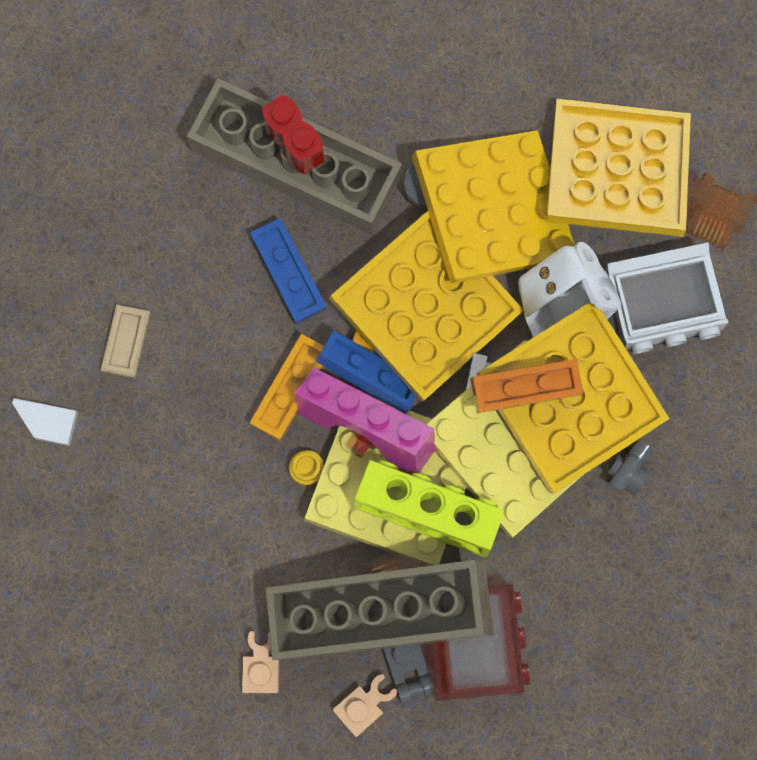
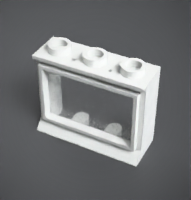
(667, 298)

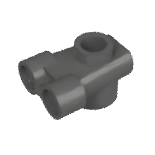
(627, 471)

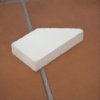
(47, 421)

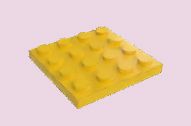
(619, 168)
(490, 205)
(415, 314)
(581, 431)

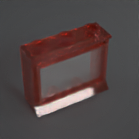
(486, 663)

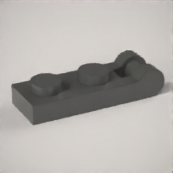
(405, 660)

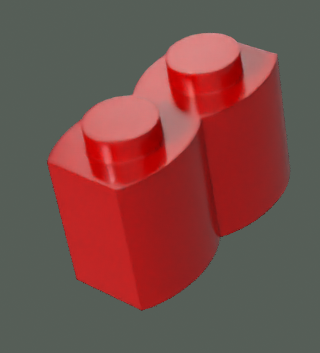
(288, 130)

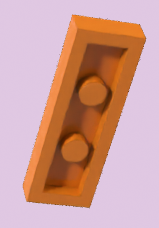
(526, 386)

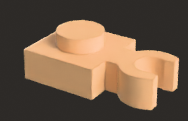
(260, 671)
(361, 709)

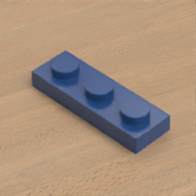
(288, 271)
(365, 371)

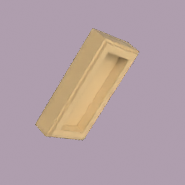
(125, 341)

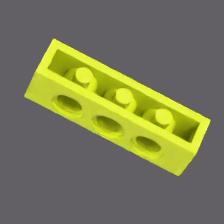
(440, 525)

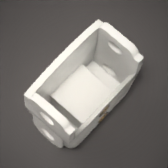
(564, 285)

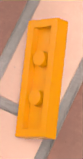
(279, 403)

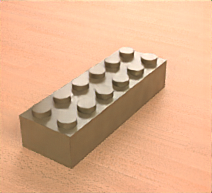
(348, 185)
(379, 610)

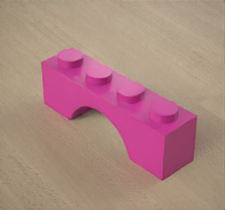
(395, 434)

